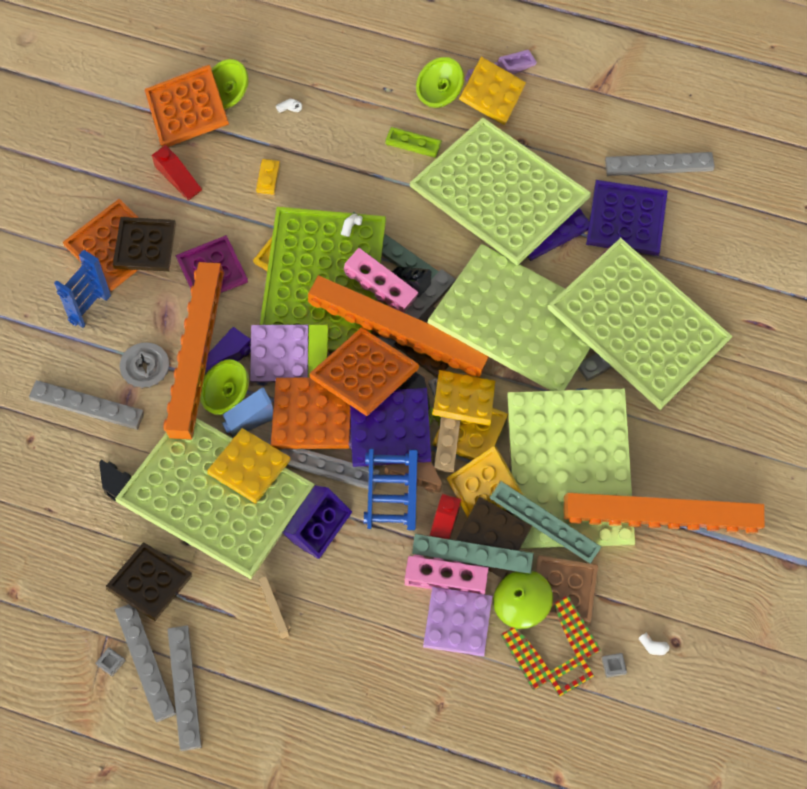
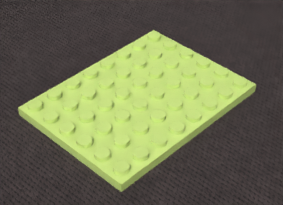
(500, 190)
(507, 317)
(640, 323)
(571, 446)
(192, 505)

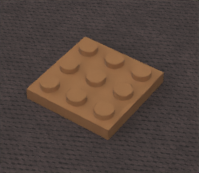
(570, 579)

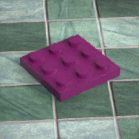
(215, 251)

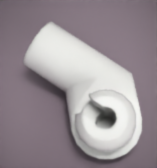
(290, 104)
(349, 222)
(654, 647)

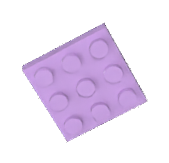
(279, 352)
(457, 621)

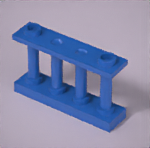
(96, 287)
(408, 498)

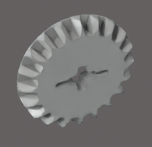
(132, 369)

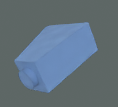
(249, 413)

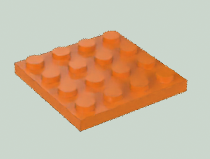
(186, 106)
(100, 239)
(364, 371)
(308, 416)

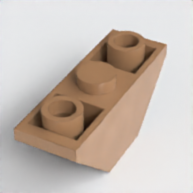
(426, 475)

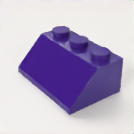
(317, 521)

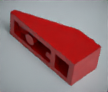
(175, 172)
(445, 517)

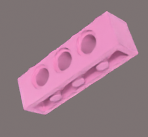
(392, 283)
(416, 578)

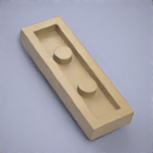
(447, 445)
(275, 607)

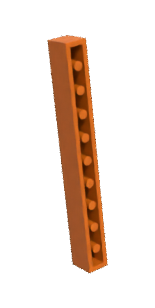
(396, 325)
(194, 351)
(663, 511)

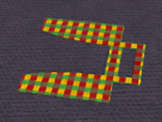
(533, 665)

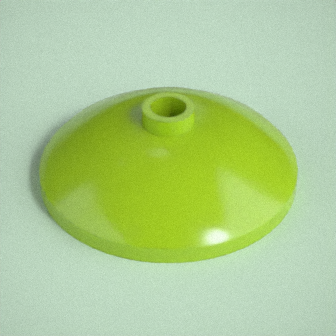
(434, 78)
(231, 81)
(224, 386)
(528, 608)

